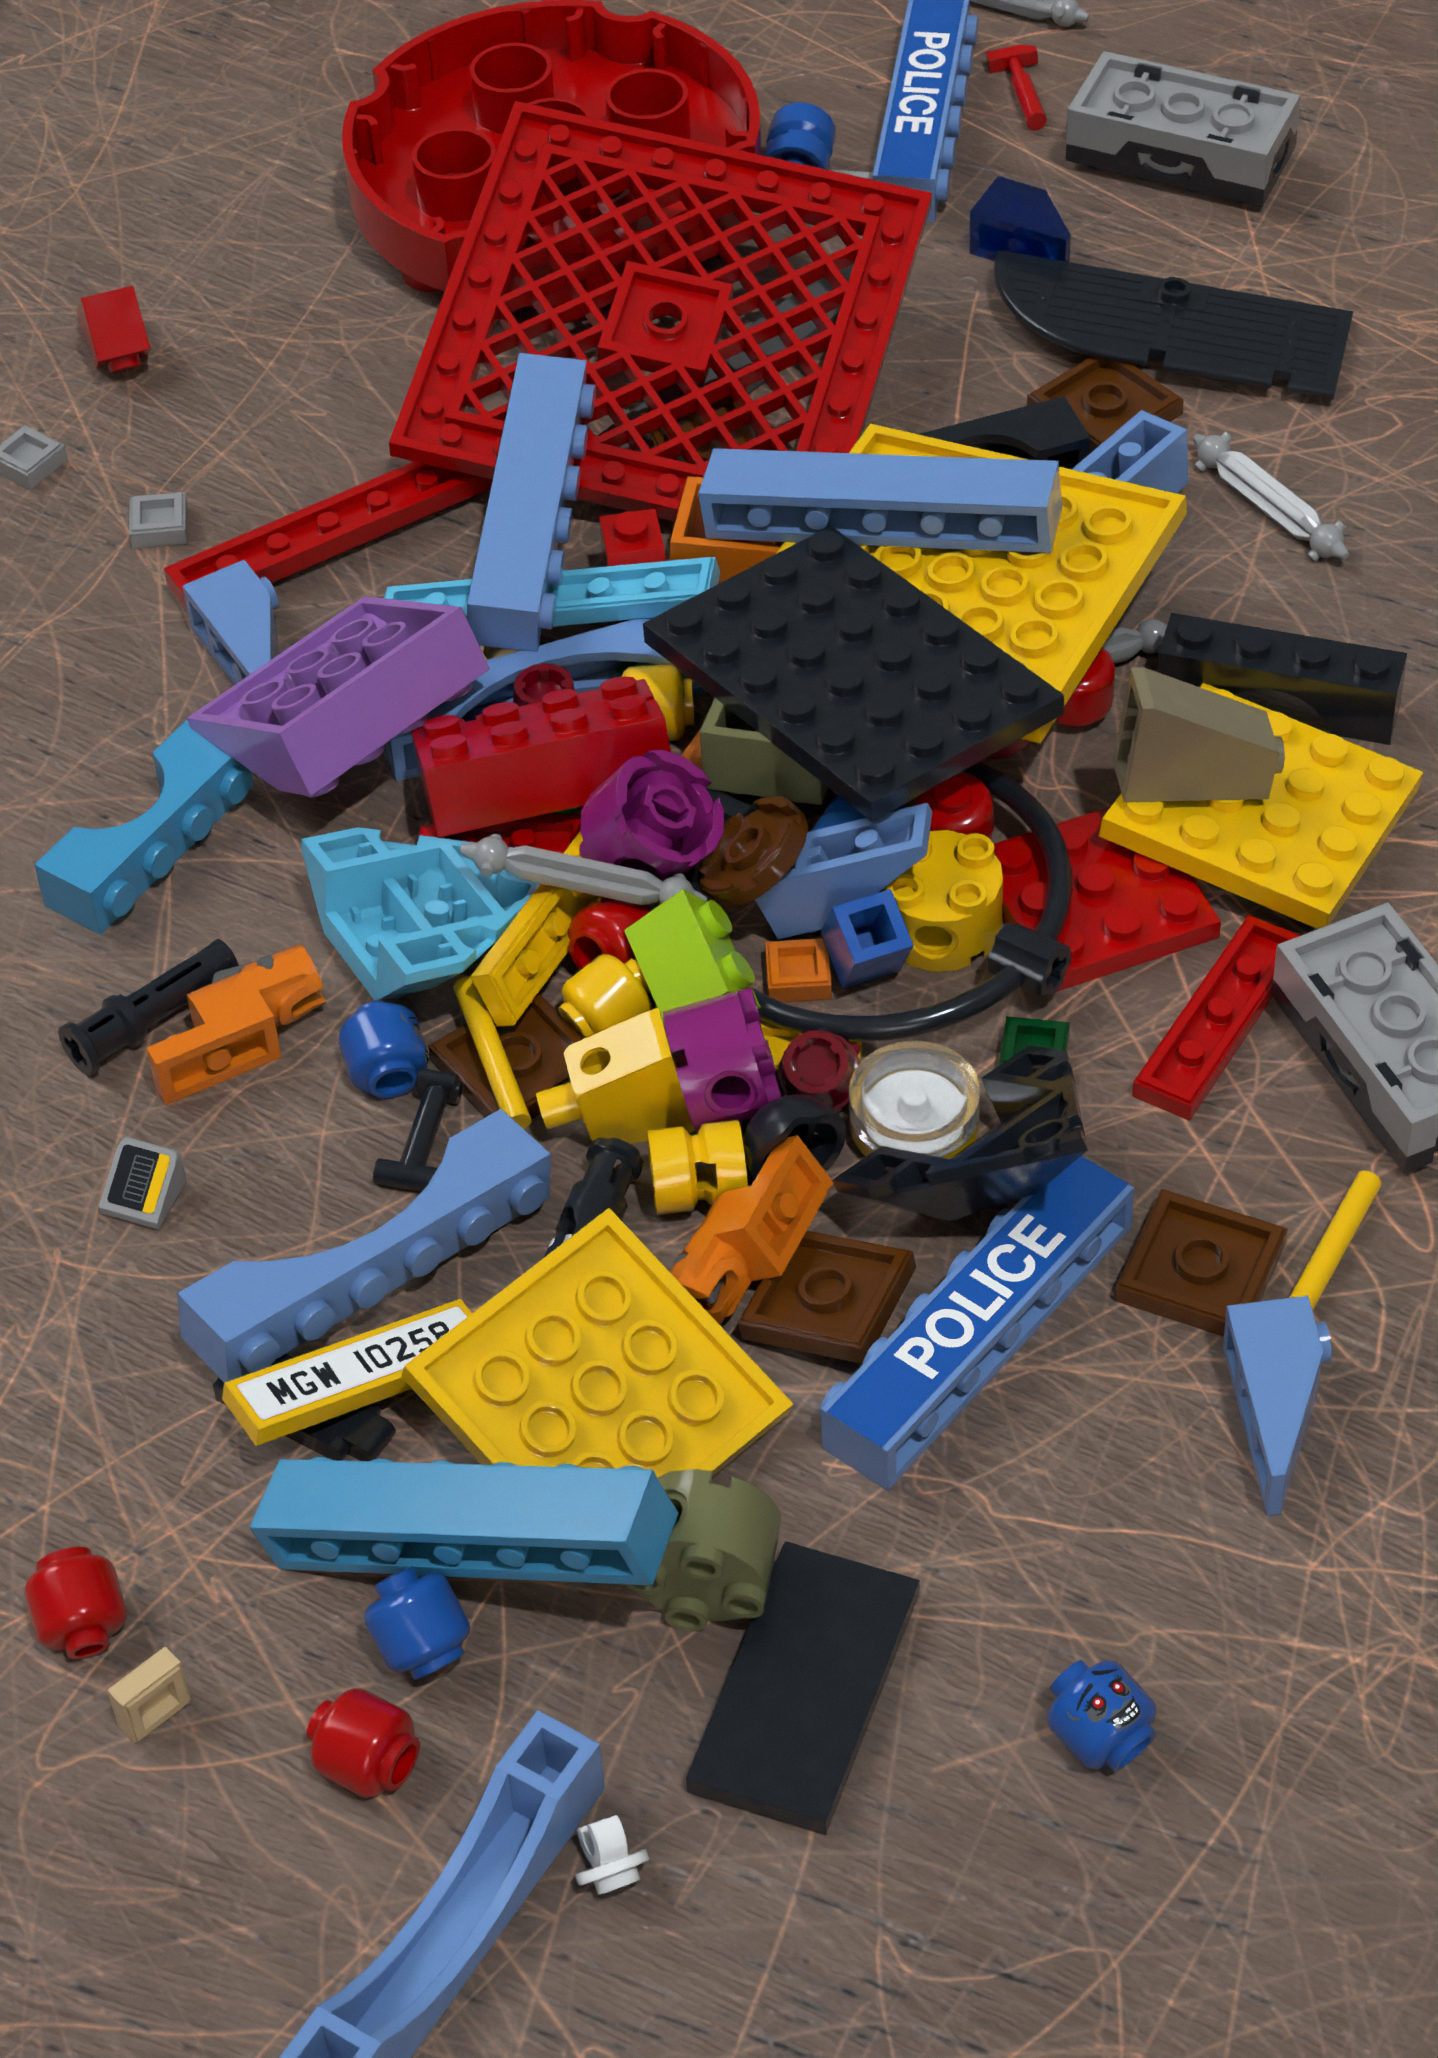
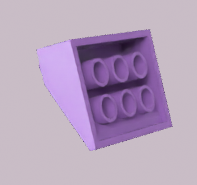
(344, 692)

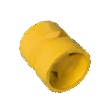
(673, 1167)

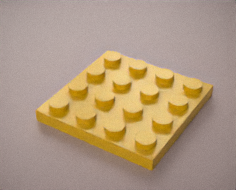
(1287, 851)
(597, 1367)

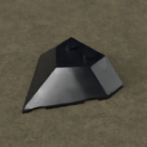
(1017, 1158)

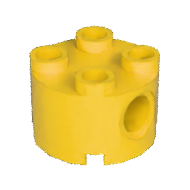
(951, 901)

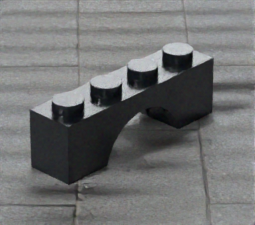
(1029, 432)
(1347, 683)

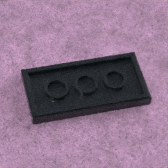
(804, 1688)

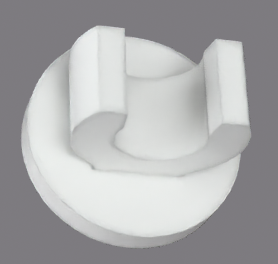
(606, 1850)

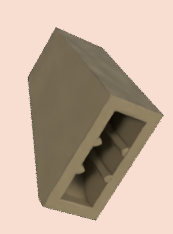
(1192, 744)

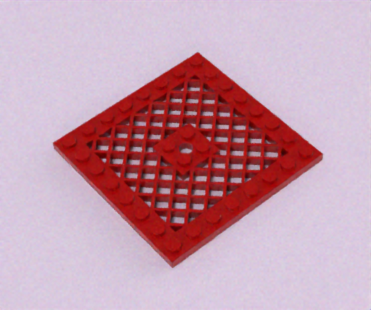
(554, 146)

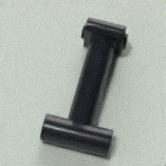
(411, 1172)

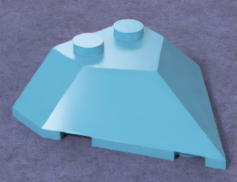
(407, 910)

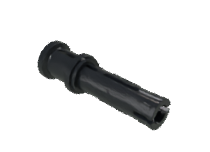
(126, 1018)

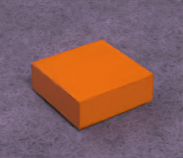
(798, 970)

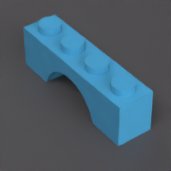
(103, 871)

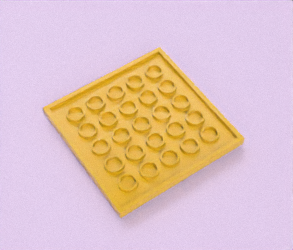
(1034, 605)

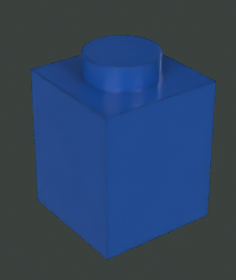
(866, 938)

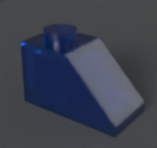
(1017, 220)

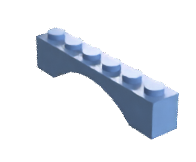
(587, 657)
(264, 1309)
(515, 1834)

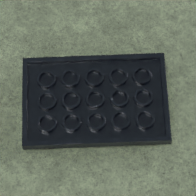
(853, 672)

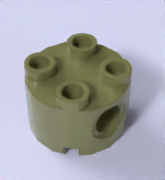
(717, 1551)

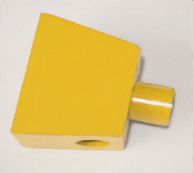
(620, 1083)

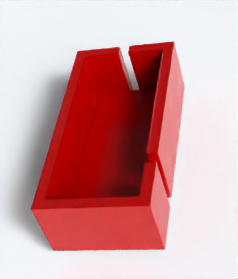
(533, 755)

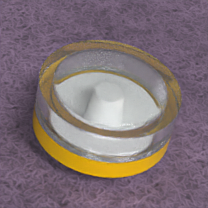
(914, 1100)

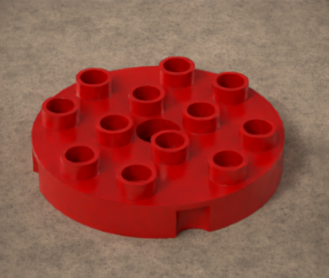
(444, 98)

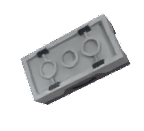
(1182, 128)
(1370, 1014)

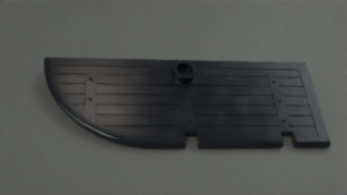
(1185, 323)

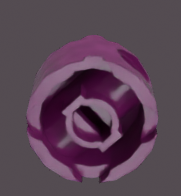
(652, 816)
(722, 1058)

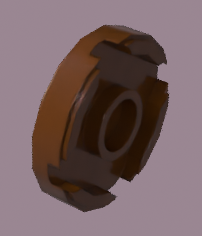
(754, 852)

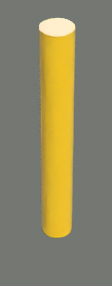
(491, 1051)
(1337, 1237)

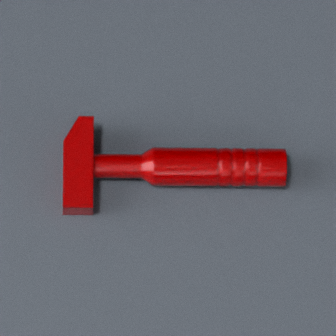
(1014, 59)

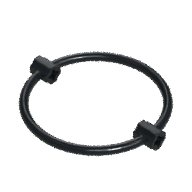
(1017, 958)

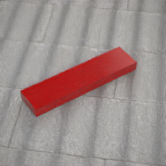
(1213, 1022)

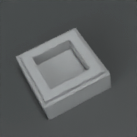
(30, 457)
(158, 520)

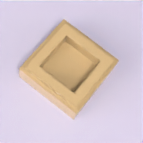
(149, 1695)

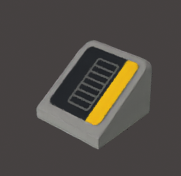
(142, 1183)

